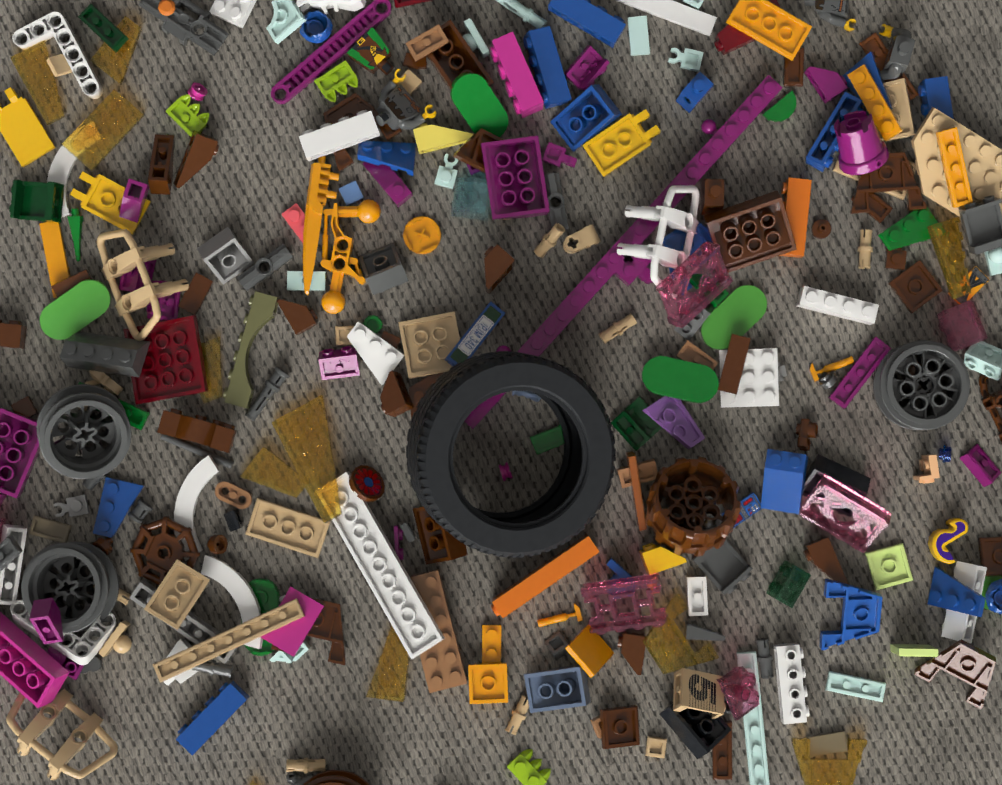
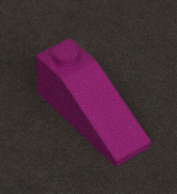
(389, 182)

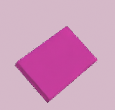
(292, 635)

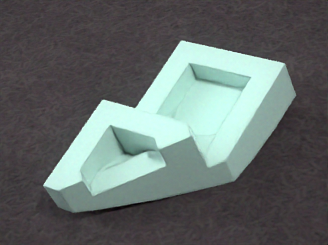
(285, 657)

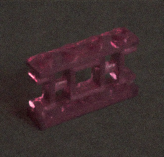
(621, 589)

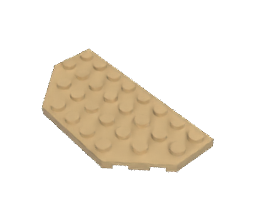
(980, 156)

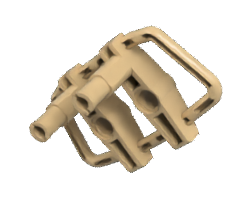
(149, 292)
(70, 748)

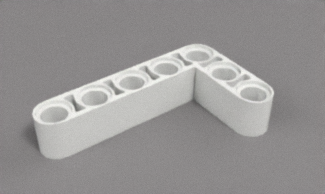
(67, 48)
(77, 644)

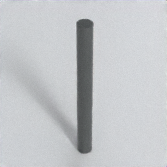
(197, 450)

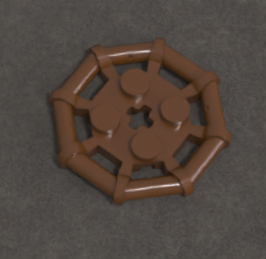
(161, 541)

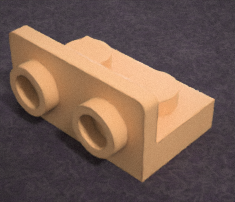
(929, 466)

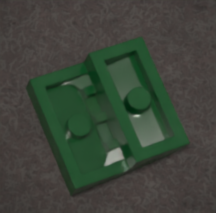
(635, 424)

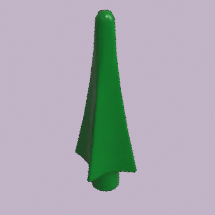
(75, 222)

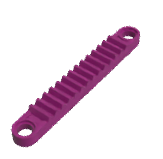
(330, 51)

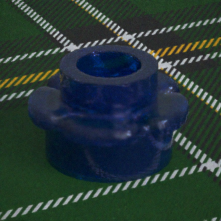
(945, 454)

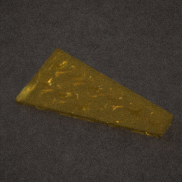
(308, 444)

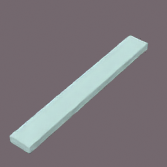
(754, 727)

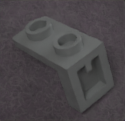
(691, 328)

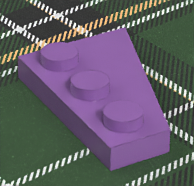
(676, 420)

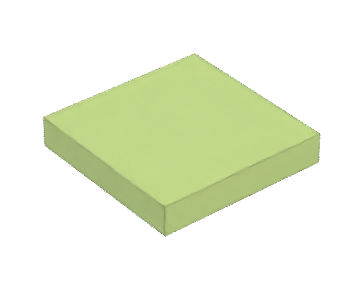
(888, 566)
(914, 650)

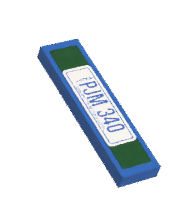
(475, 334)

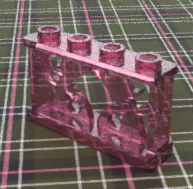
(709, 287)
(842, 530)

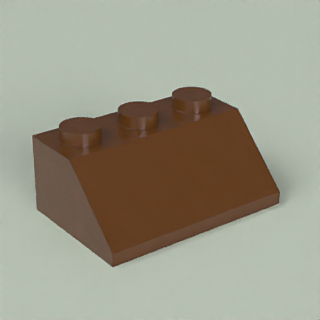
(497, 266)
(436, 541)

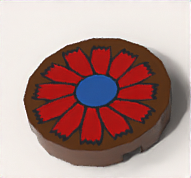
(366, 483)

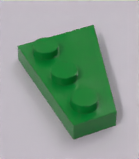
(908, 230)

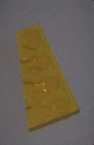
(40, 81)
(949, 251)
(392, 671)

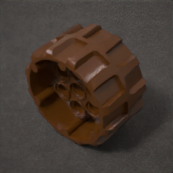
(693, 474)

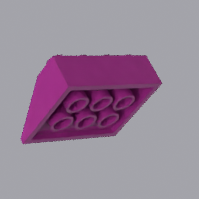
(515, 178)
(17, 451)

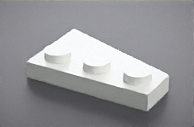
(375, 351)

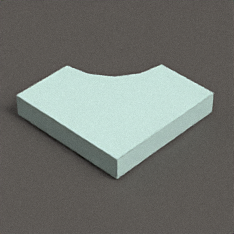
(285, 19)

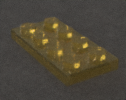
(102, 130)

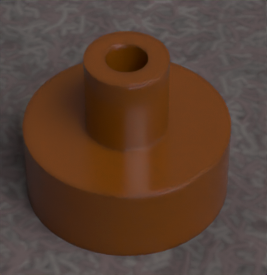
(816, 229)
(104, 544)
(217, 544)

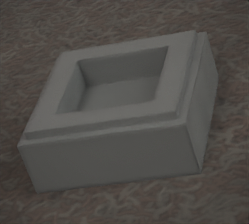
(409, 534)

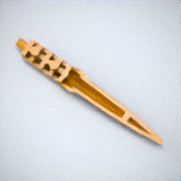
(316, 200)

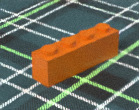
(796, 204)

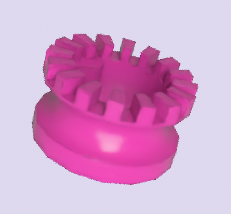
(197, 91)
(505, 471)

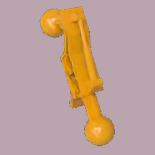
(368, 212)

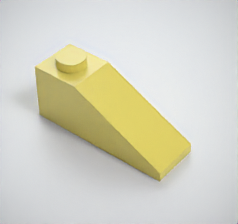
(436, 137)

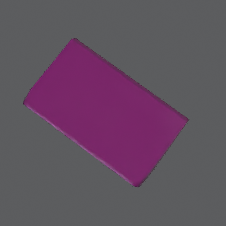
(980, 465)

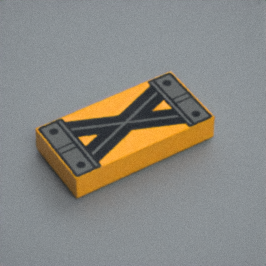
(977, 281)

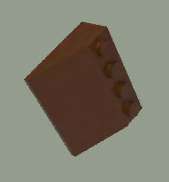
(751, 231)

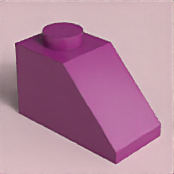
(826, 82)
(47, 620)

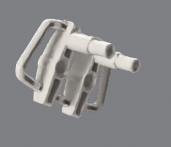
(675, 220)

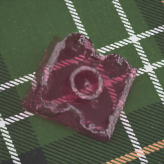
(961, 326)
(739, 691)

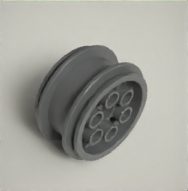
(889, 390)
(96, 459)
(40, 580)

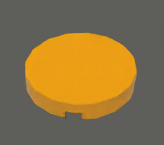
(422, 235)

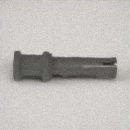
(272, 386)

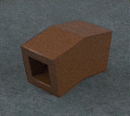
(410, 62)

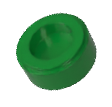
(373, 323)

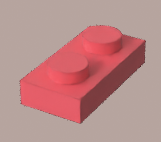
(295, 218)

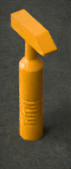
(831, 367)
(560, 617)

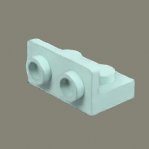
(984, 359)

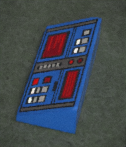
(749, 506)

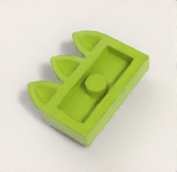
(336, 80)
(186, 116)
(527, 771)

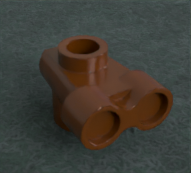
(806, 431)

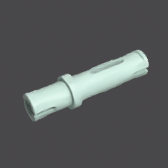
(528, 15)

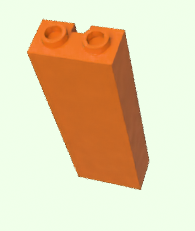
(544, 576)

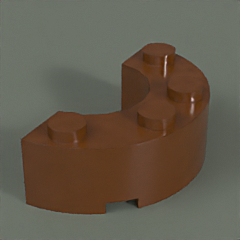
(198, 430)

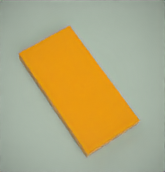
(770, 26)

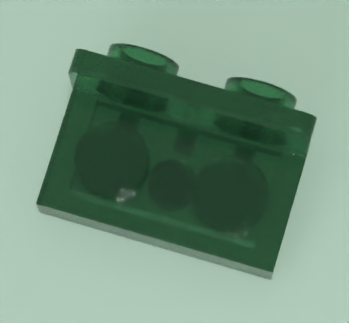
(788, 584)

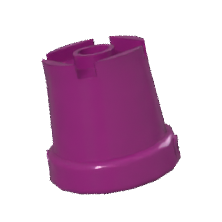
(859, 144)

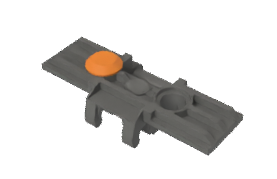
(184, 26)

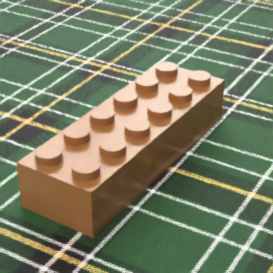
(443, 661)

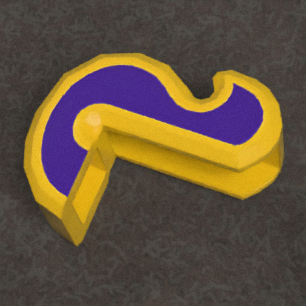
(941, 537)

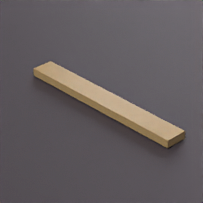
(228, 640)

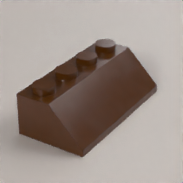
(455, 57)

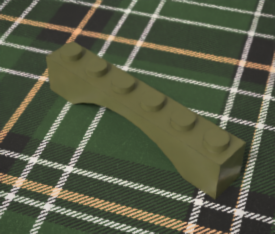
(240, 388)

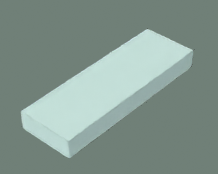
(855, 686)

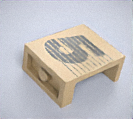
(698, 692)

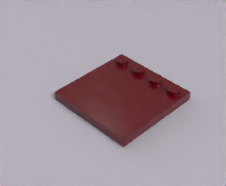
(172, 363)

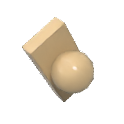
(118, 641)

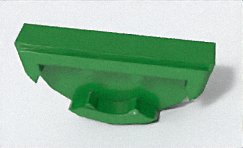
(782, 109)

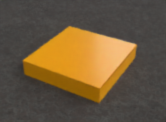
(589, 651)
(488, 683)

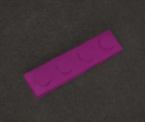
(859, 372)

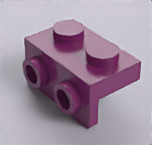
(586, 68)

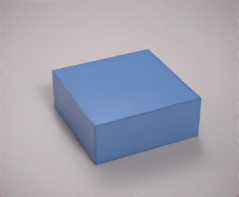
(351, 193)

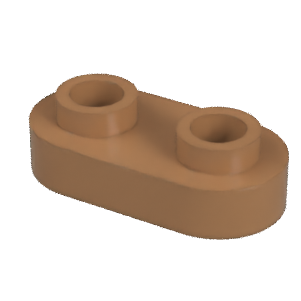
(234, 494)

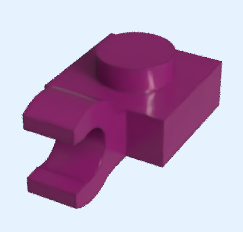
(556, 155)

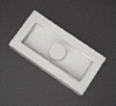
(697, 596)

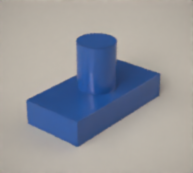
(619, 571)

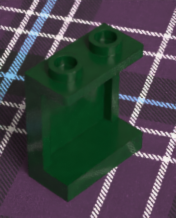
(36, 201)

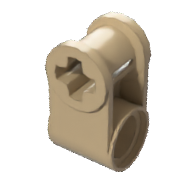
(584, 239)

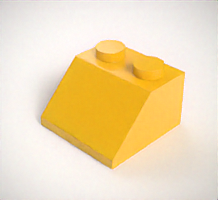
(659, 558)

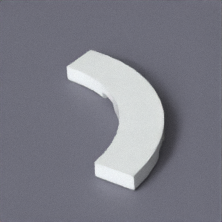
(60, 172)
(188, 496)
(237, 587)

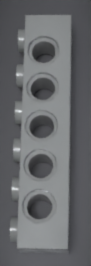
(192, 627)

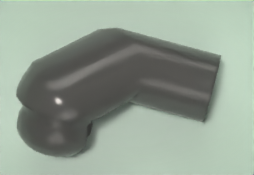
(296, 779)

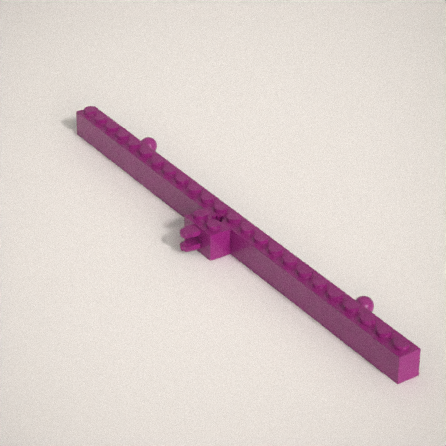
(612, 263)

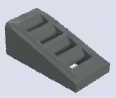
(695, 632)

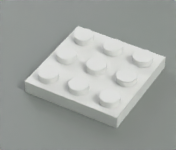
(758, 382)

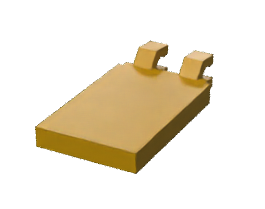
(23, 130)
(620, 142)
(105, 201)

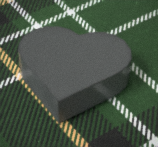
(94, 665)

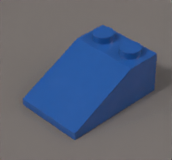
(586, 117)
(783, 481)

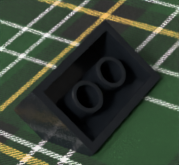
(842, 474)
(696, 729)

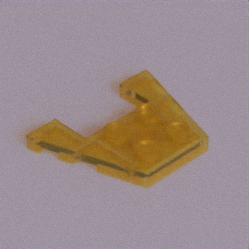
(669, 645)
(828, 771)

